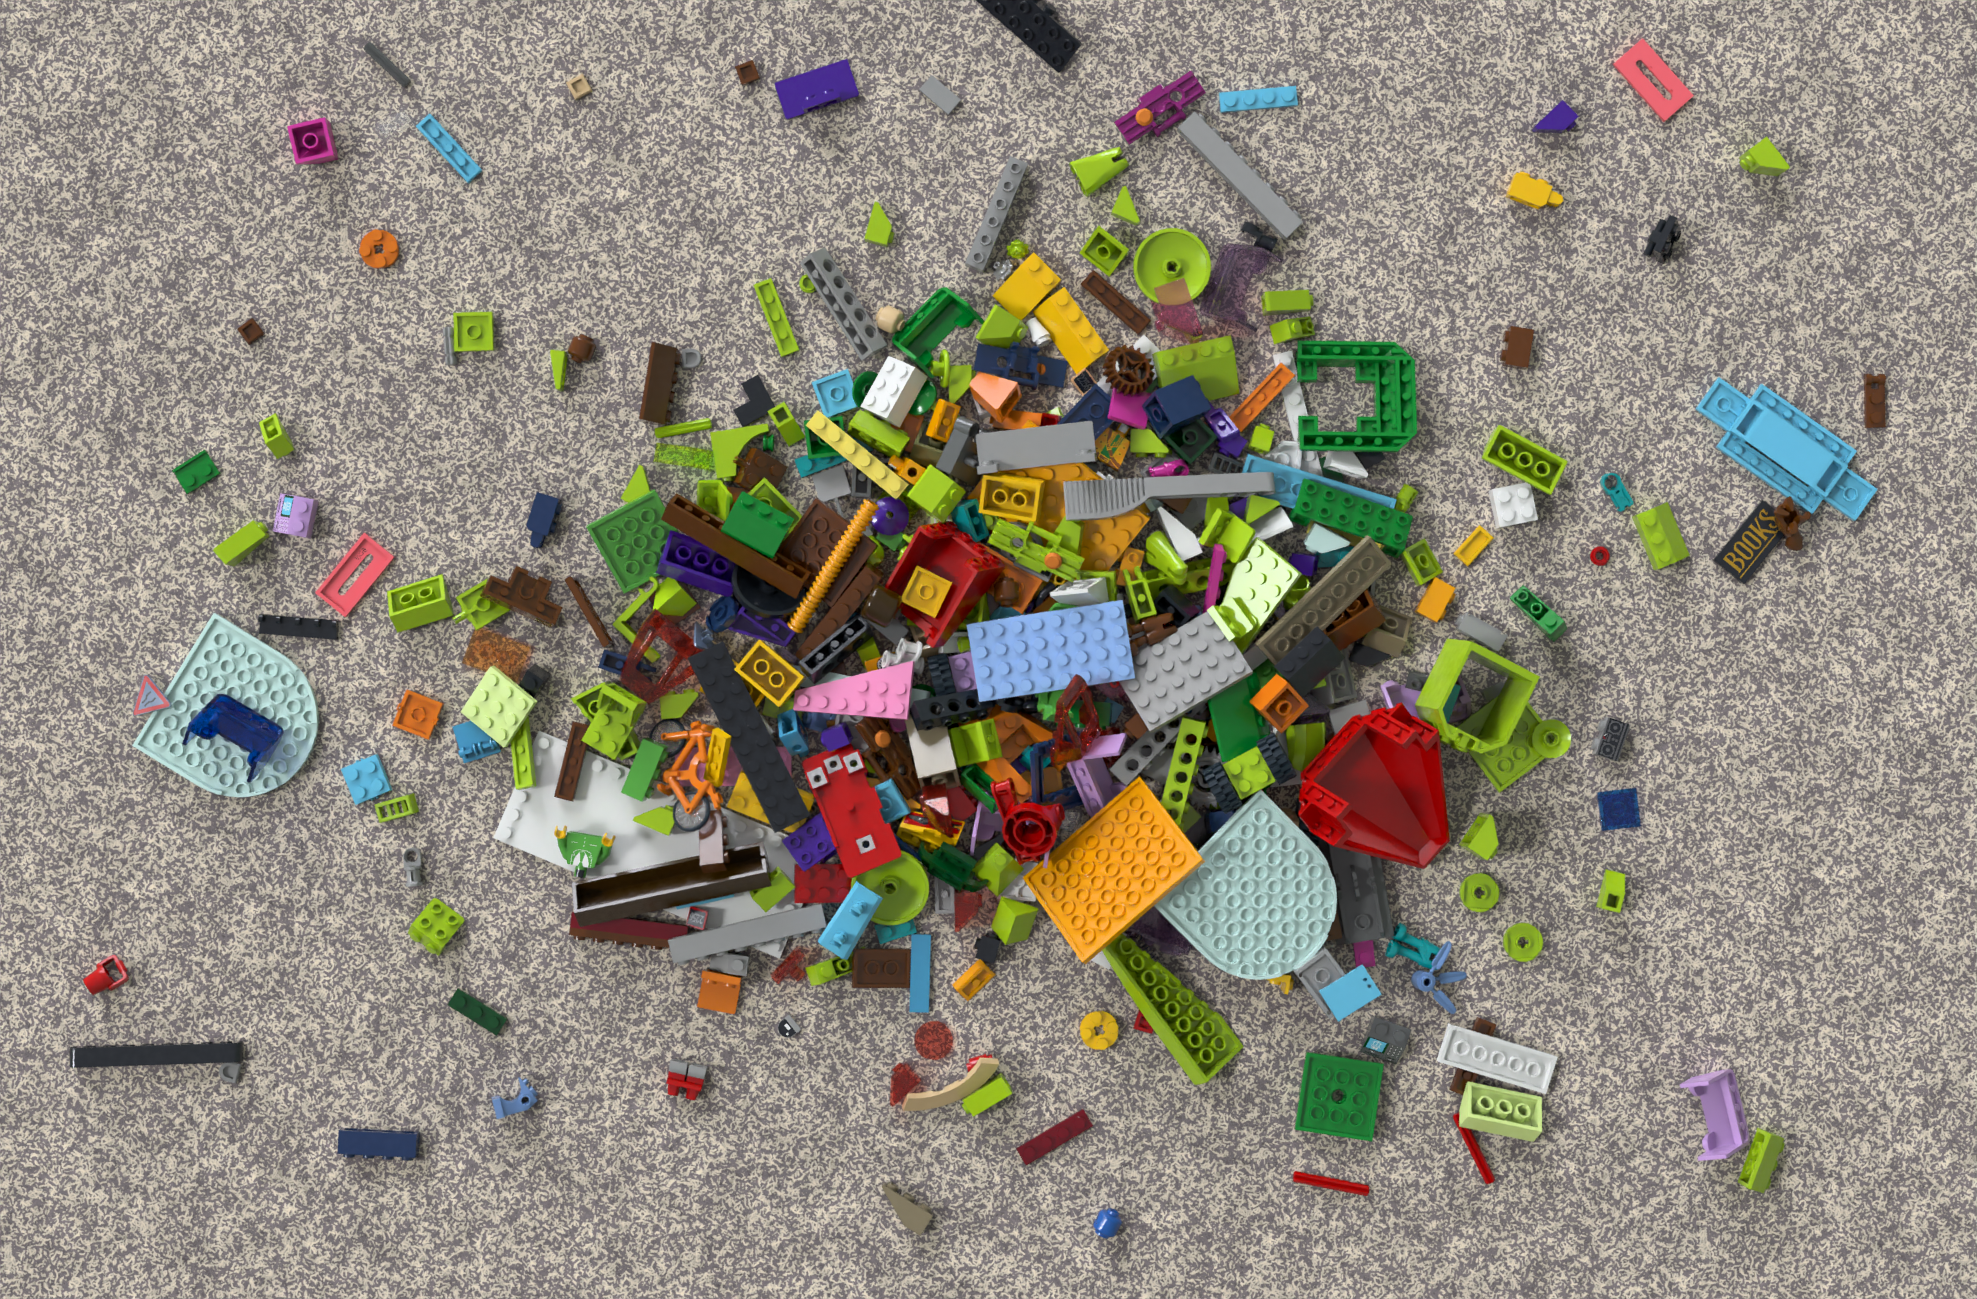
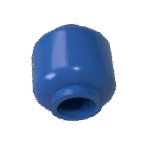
(1107, 1223)

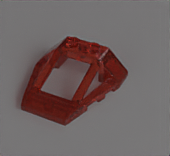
(674, 637)
(1066, 752)

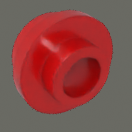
(1605, 553)

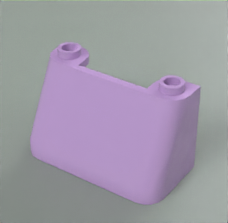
(1394, 694)

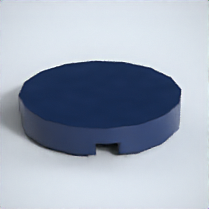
(722, 614)

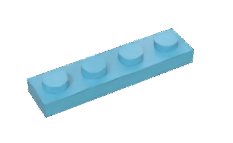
(1258, 99)

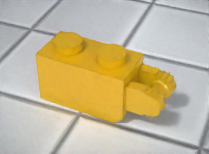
(1532, 192)

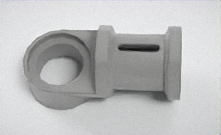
(412, 868)

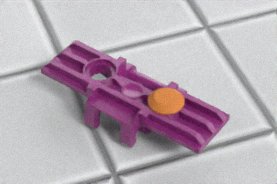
(1154, 103)

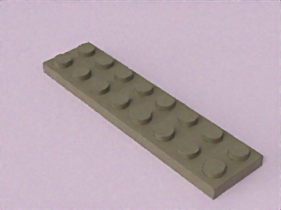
(1325, 599)

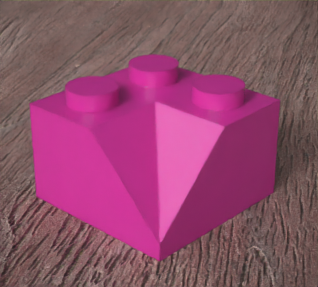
(313, 142)

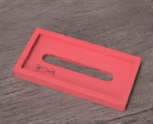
(1661, 106)
(329, 589)

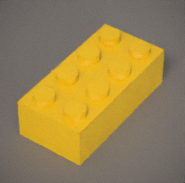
(745, 801)

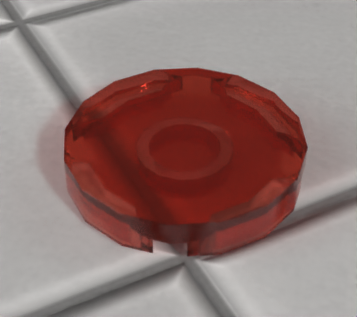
(933, 1040)

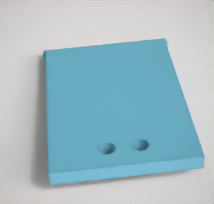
(1350, 992)

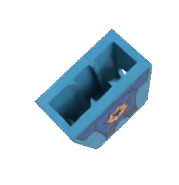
(796, 740)

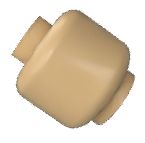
(890, 319)

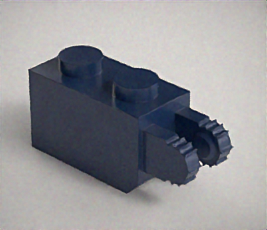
(542, 518)
(614, 663)

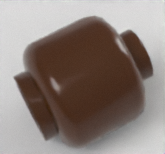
(581, 348)
(1006, 592)

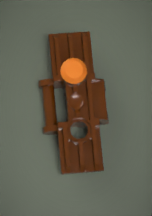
(894, 750)

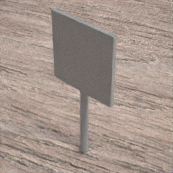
(832, 485)

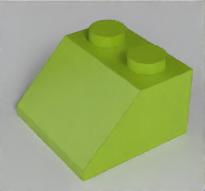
(1764, 159)
(936, 493)

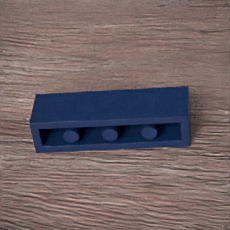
(378, 1143)

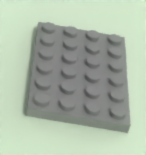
(1183, 672)

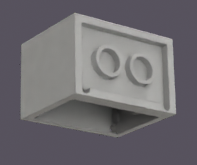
(1319, 973)

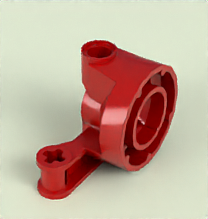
(1031, 839)

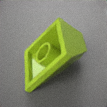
(1001, 329)
(997, 868)

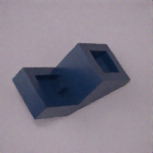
(1216, 820)

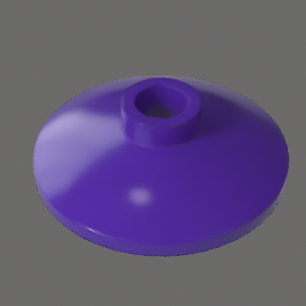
(897, 523)

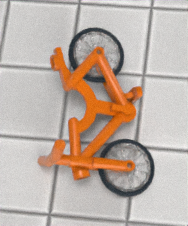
(693, 807)

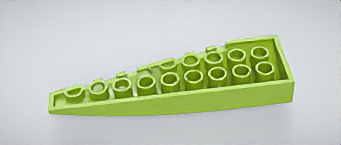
(1185, 1024)

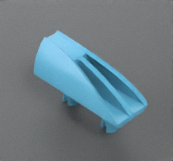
(850, 921)

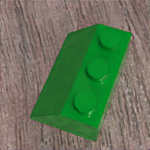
(757, 524)

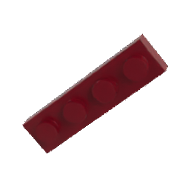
(1054, 1136)

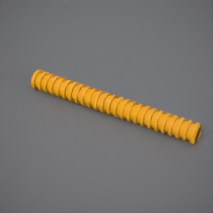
(833, 566)

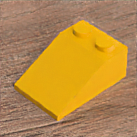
(1027, 287)

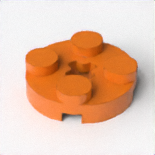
(368, 250)

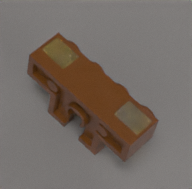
(523, 596)

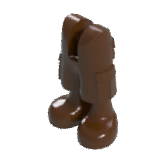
(1152, 629)

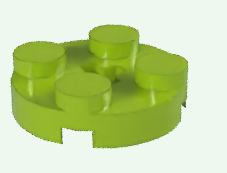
(1486, 901)
(1514, 934)

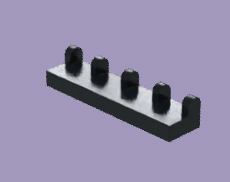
(298, 626)

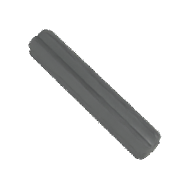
(387, 65)

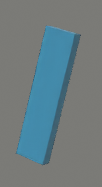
(920, 973)

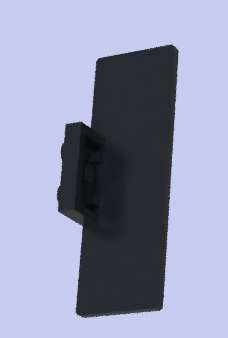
(1037, 27)

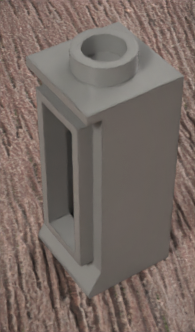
(1480, 631)

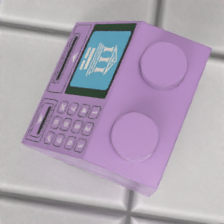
(295, 515)

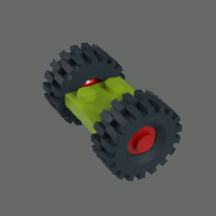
(1249, 773)

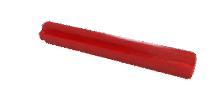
(1475, 1151)
(1331, 1183)

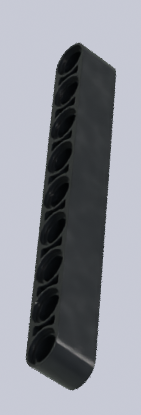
(155, 1054)

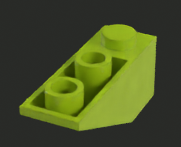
(829, 969)

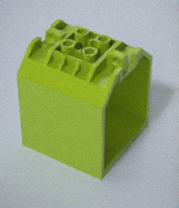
(1505, 711)

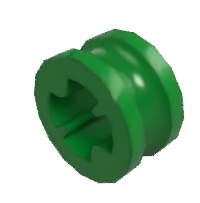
(768, 442)

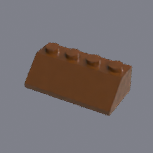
(659, 384)

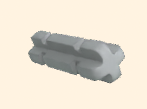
(450, 359)

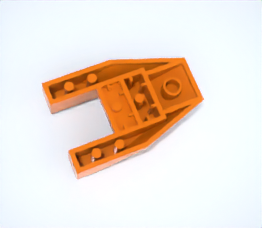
(1014, 735)

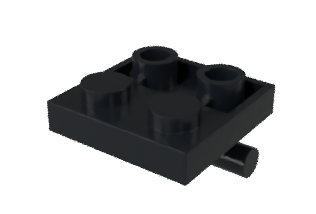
(1663, 238)

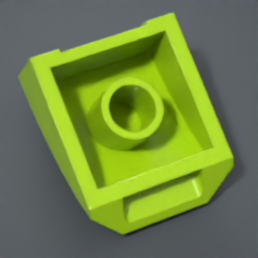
(1305, 743)

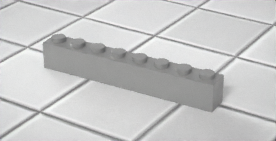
(1240, 175)
(747, 933)

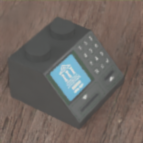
(1385, 1039)

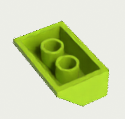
(878, 434)
(1660, 536)
(419, 603)
(1481, 838)
(1761, 1160)

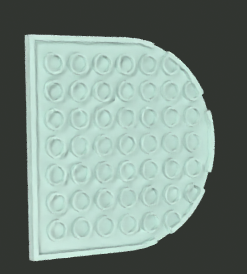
(256, 675)
(1259, 896)

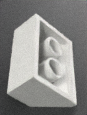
(1271, 524)

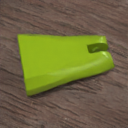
(1097, 169)
(1163, 557)

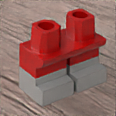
(677, 1078)

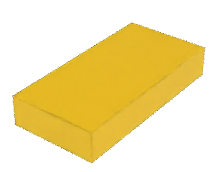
(1473, 545)

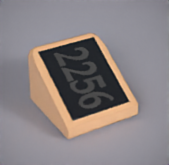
(1083, 381)

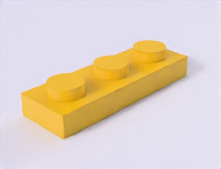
(717, 757)

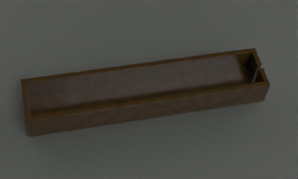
(668, 885)

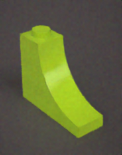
(730, 443)

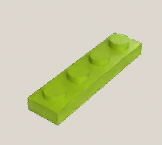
(776, 317)
(523, 758)

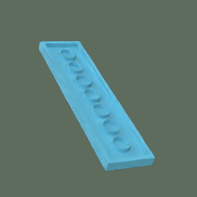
(1289, 481)

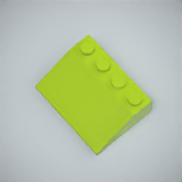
(1208, 361)

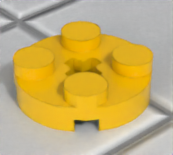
(1099, 1041)

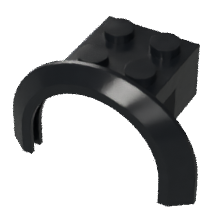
(1171, 601)

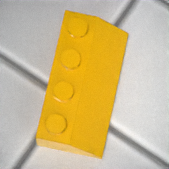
(1070, 330)

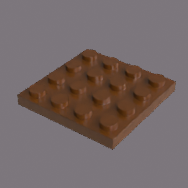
(815, 539)

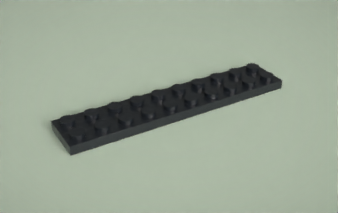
(749, 737)

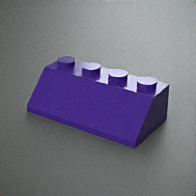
(695, 564)

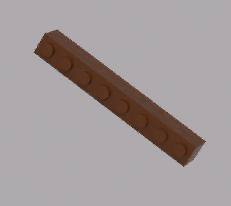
(707, 530)

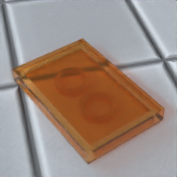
(494, 650)

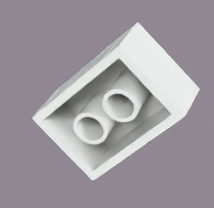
(894, 391)

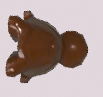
(1788, 521)

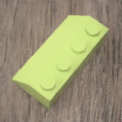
(1501, 1112)

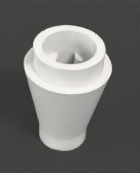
(1039, 334)

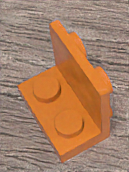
(719, 991)

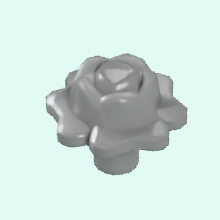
(1003, 269)

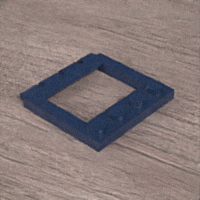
(1067, 797)

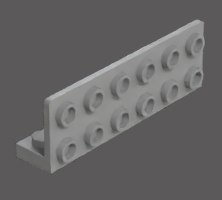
(1036, 447)

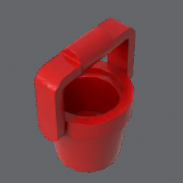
(100, 980)

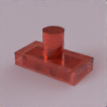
(789, 966)

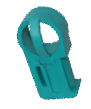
(1618, 494)

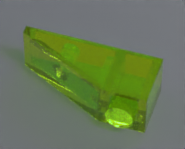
(683, 456)

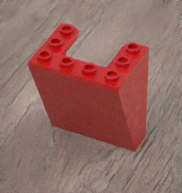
(956, 558)

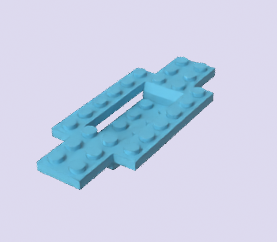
(1790, 441)

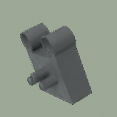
(960, 452)

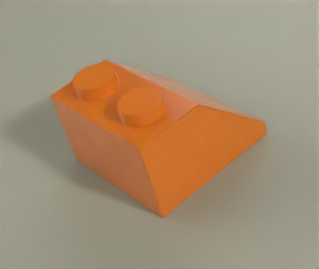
(1279, 703)

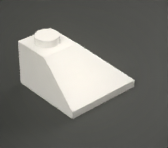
(1345, 463)

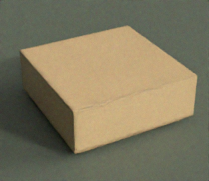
(579, 86)

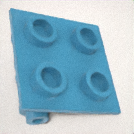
(474, 742)

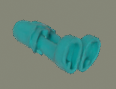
(1423, 946)

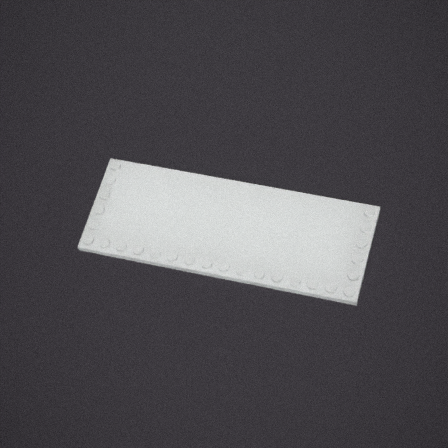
(603, 809)

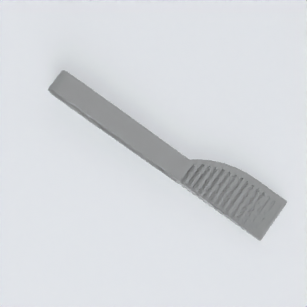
(1117, 497)

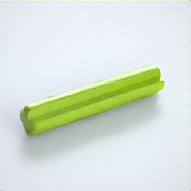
(682, 428)

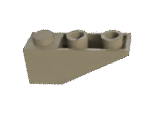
(912, 1216)

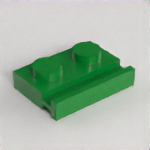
(196, 472)

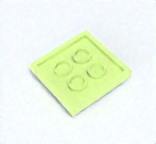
(499, 706)

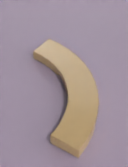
(932, 1099)

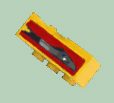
(916, 828)

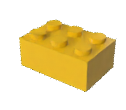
(1012, 496)
(770, 673)

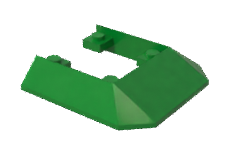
(1393, 387)

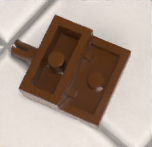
(756, 467)

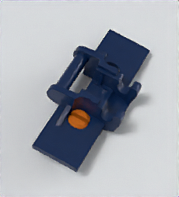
(1021, 359)

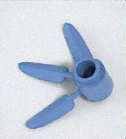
(1449, 977)

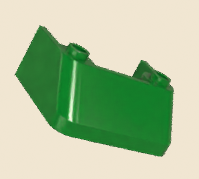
(931, 325)

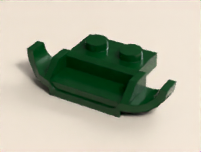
(951, 867)

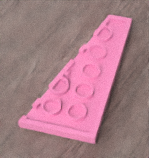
(870, 694)

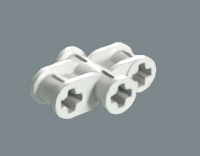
(905, 652)

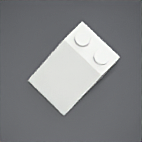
(1181, 538)
(1082, 592)

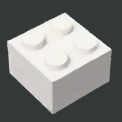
(1513, 505)

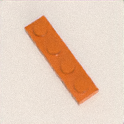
(1261, 397)

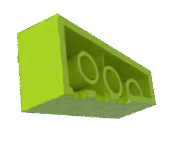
(587, 703)

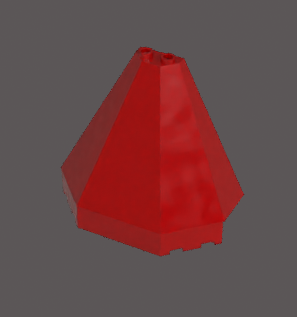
(1379, 789)

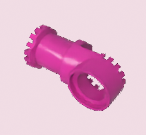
(1168, 469)

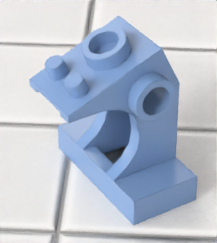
(505, 1108)

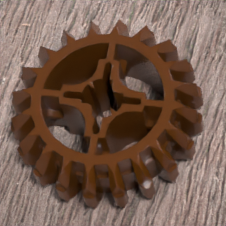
(1126, 379)

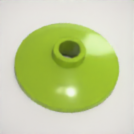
(1561, 738)

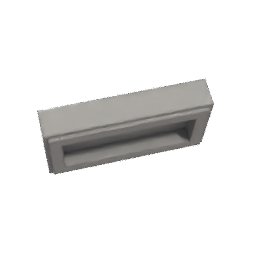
(940, 95)

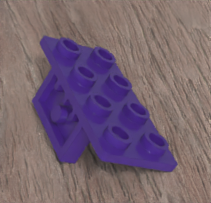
(816, 89)
(811, 843)

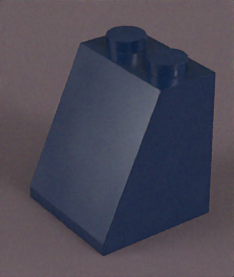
(1176, 406)

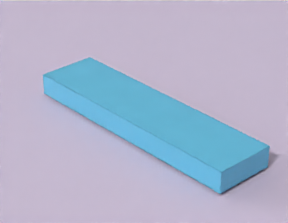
(449, 148)

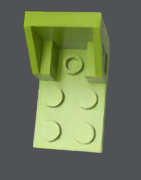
(614, 720)

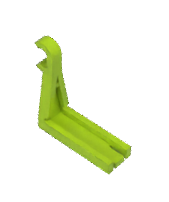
(621, 625)

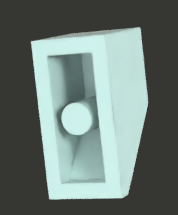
(1323, 539)

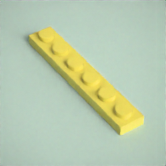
(857, 455)

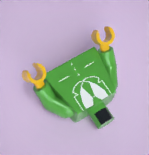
(583, 849)

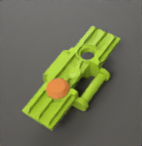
(1031, 555)

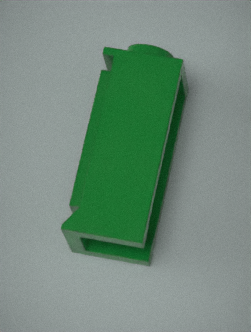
(976, 774)

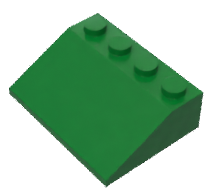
(1236, 719)

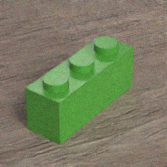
(645, 769)

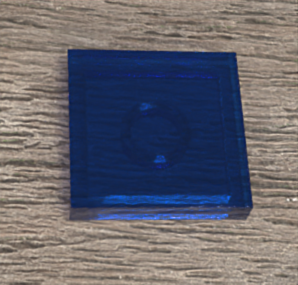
(1618, 809)

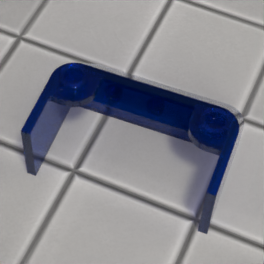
(240, 726)

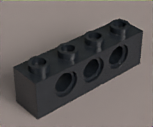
(836, 648)
(922, 710)

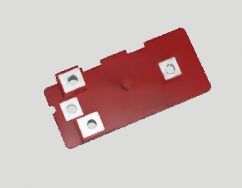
(851, 810)

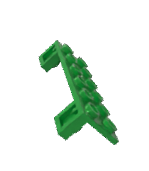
(1352, 516)

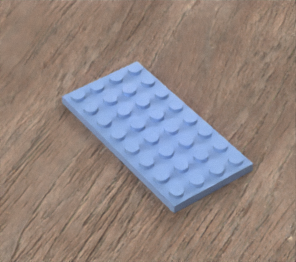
(1049, 648)

